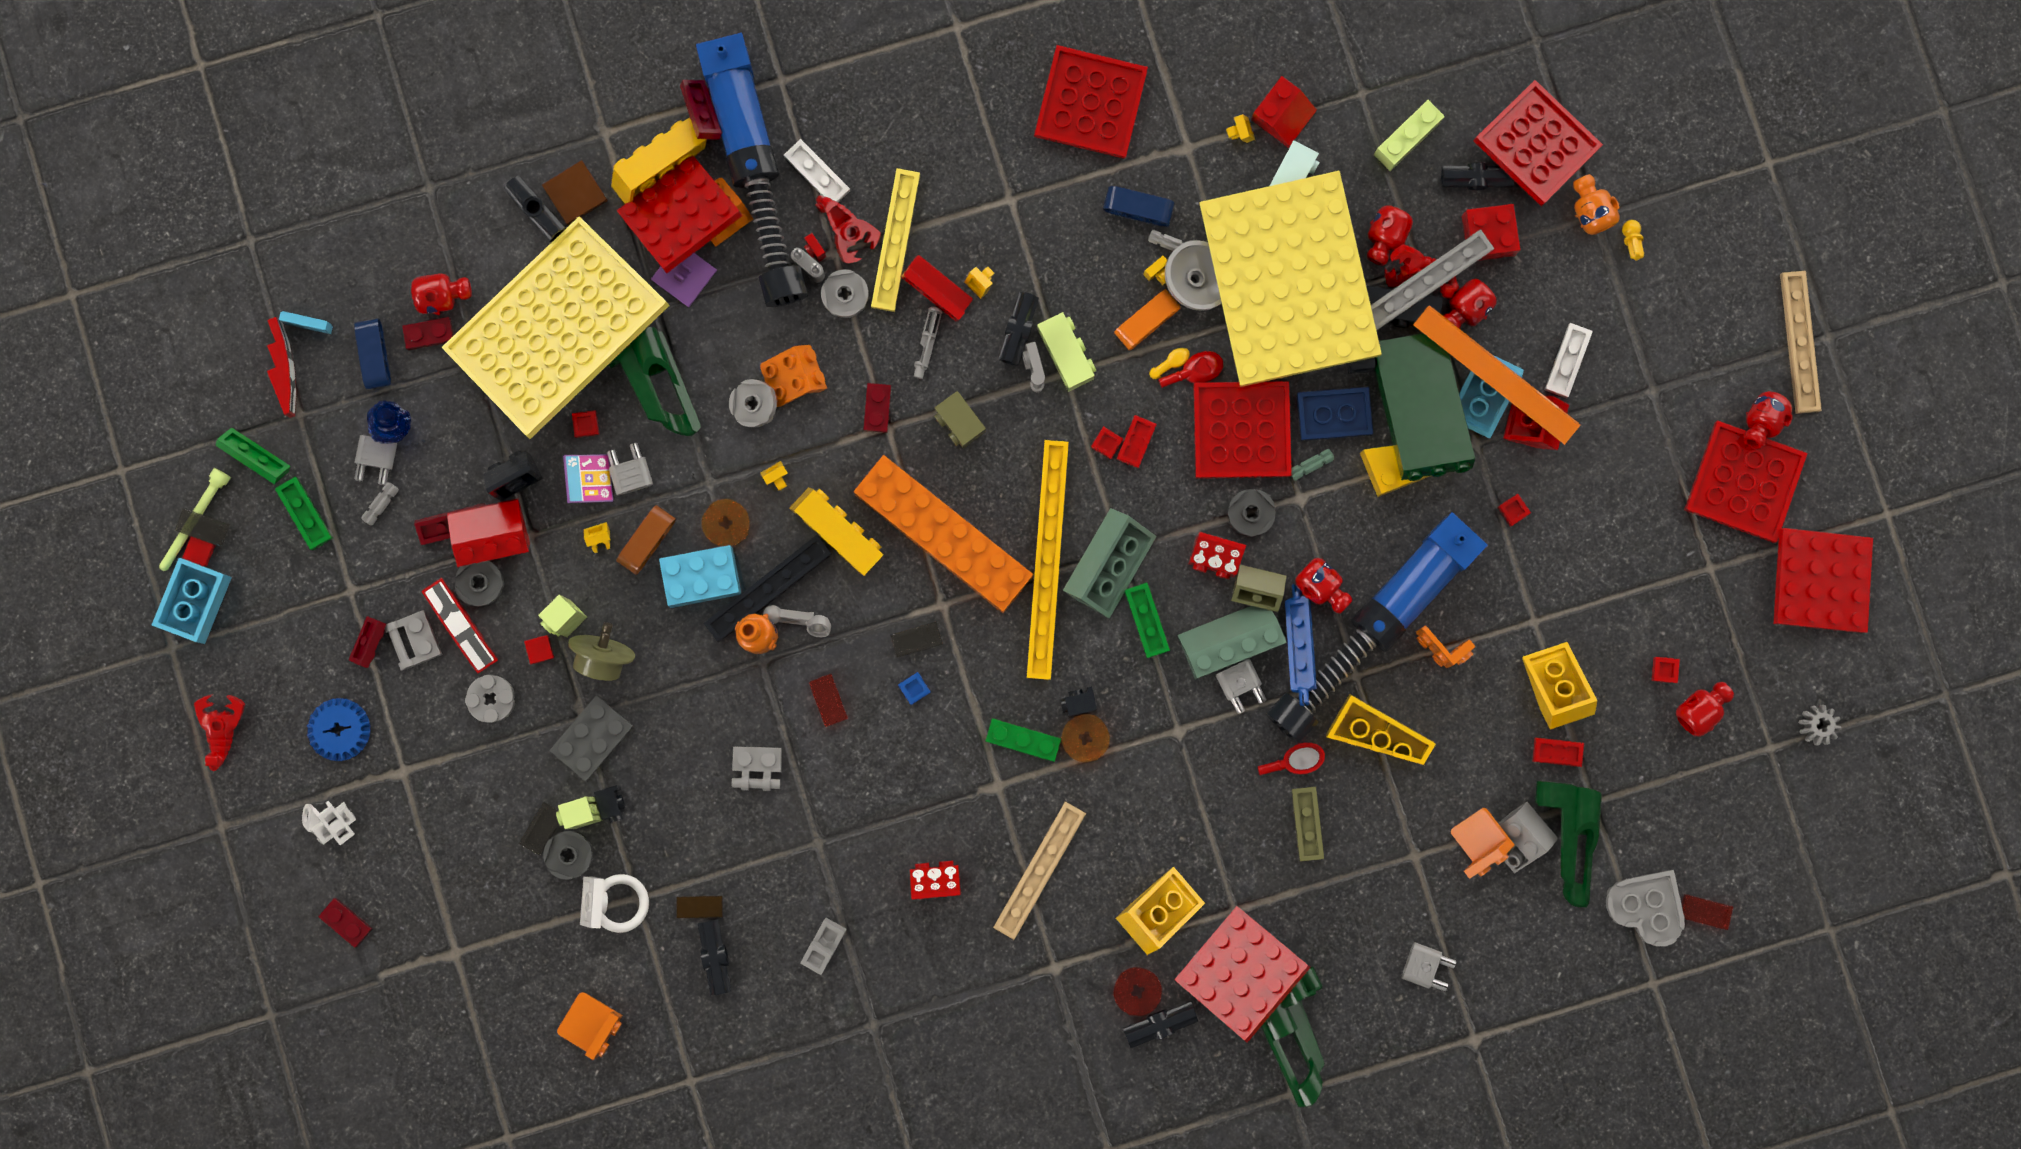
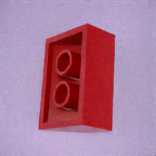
(488, 532)

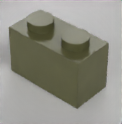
(959, 419)
(1259, 588)

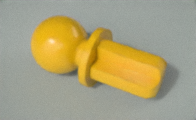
(1631, 230)

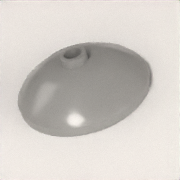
(1195, 261)

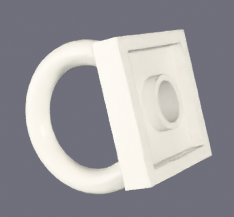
(596, 900)

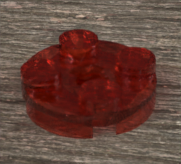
(1142, 978)

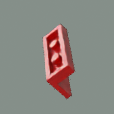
(937, 288)

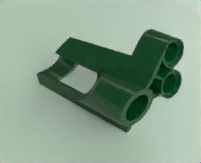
(648, 357)
(1579, 816)
(1291, 1018)

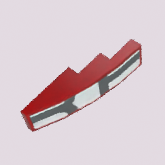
(283, 374)
(459, 625)

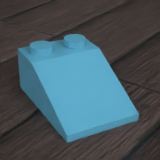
(1482, 403)

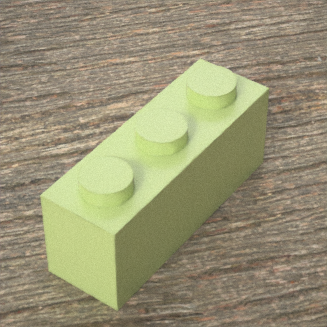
(1409, 135)
(1066, 351)
(561, 616)
(578, 813)

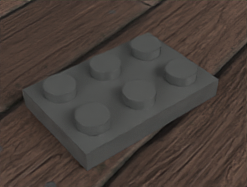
(591, 738)

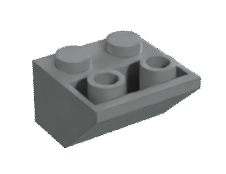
(1529, 835)

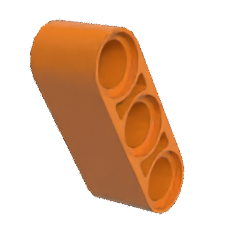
(1147, 319)

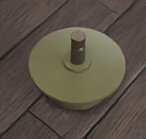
(599, 656)

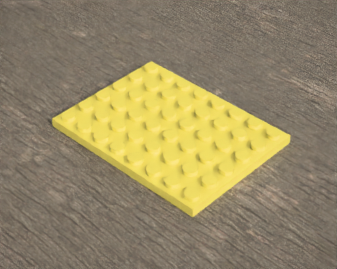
(1290, 278)
(555, 327)

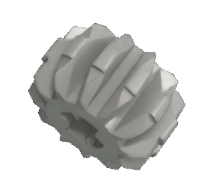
(1826, 731)

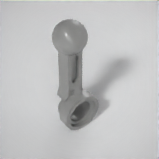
(816, 625)

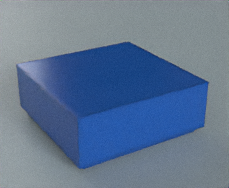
(914, 688)

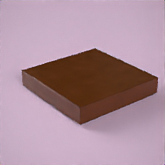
(574, 192)

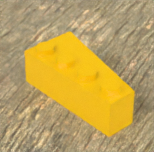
(655, 160)
(1384, 470)
(836, 530)
(1370, 728)

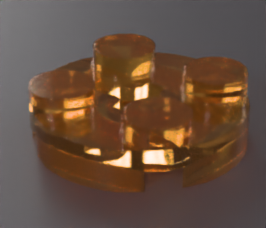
(733, 511)
(1091, 750)

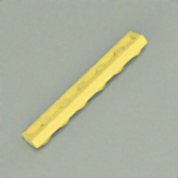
(895, 240)

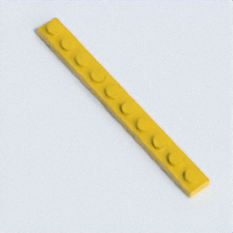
(1047, 560)

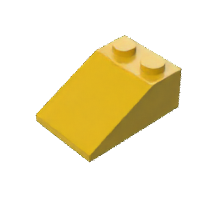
(1560, 685)
(1160, 911)

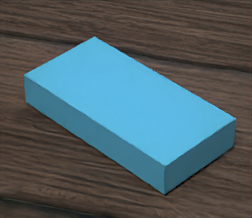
(305, 322)

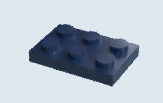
(1334, 413)

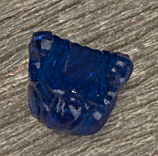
(388, 422)

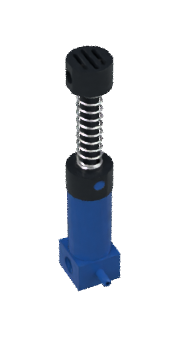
(750, 157)
(1387, 615)

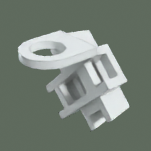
(318, 822)

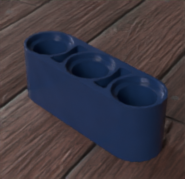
(1138, 206)
(372, 353)

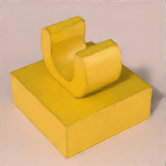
(1241, 129)
(1157, 270)
(979, 281)
(775, 474)
(596, 535)

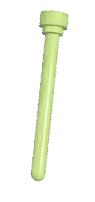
(216, 481)

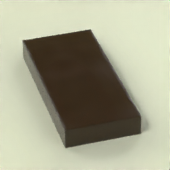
(699, 906)

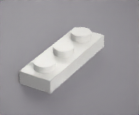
(816, 171)
(1568, 360)

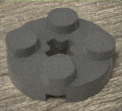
(1249, 526)
(480, 596)
(556, 862)

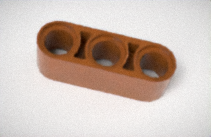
(646, 540)

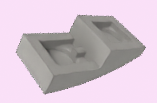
(823, 946)

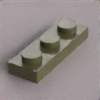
(1307, 824)

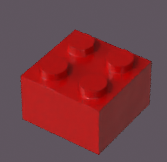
(1499, 227)

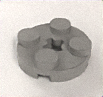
(837, 305)
(763, 411)
(504, 699)

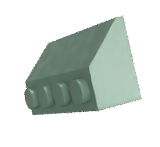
(1109, 562)
(1230, 640)

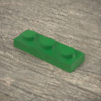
(252, 455)
(304, 513)
(1146, 620)
(1023, 740)

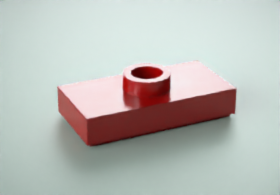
(1136, 441)
(1558, 752)

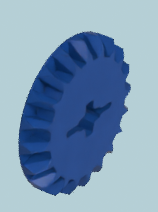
(351, 741)

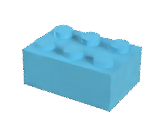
(700, 576)
(191, 601)

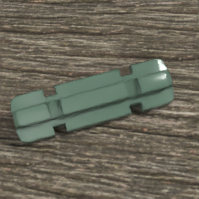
(1311, 464)

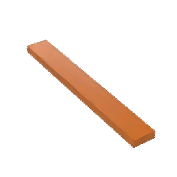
(1497, 374)

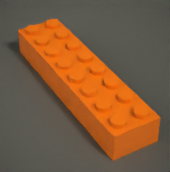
(943, 534)

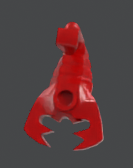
(846, 228)
(1413, 263)
(218, 728)

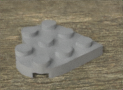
(1649, 905)

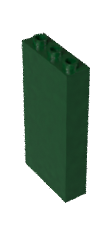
(1423, 408)

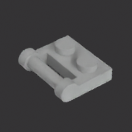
(1032, 361)
(420, 637)

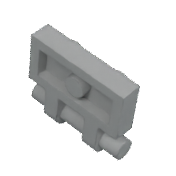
(759, 760)

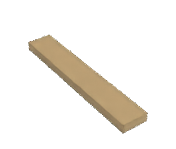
(1800, 342)
(1039, 870)

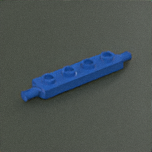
(1300, 645)

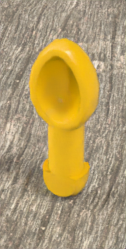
(1174, 360)

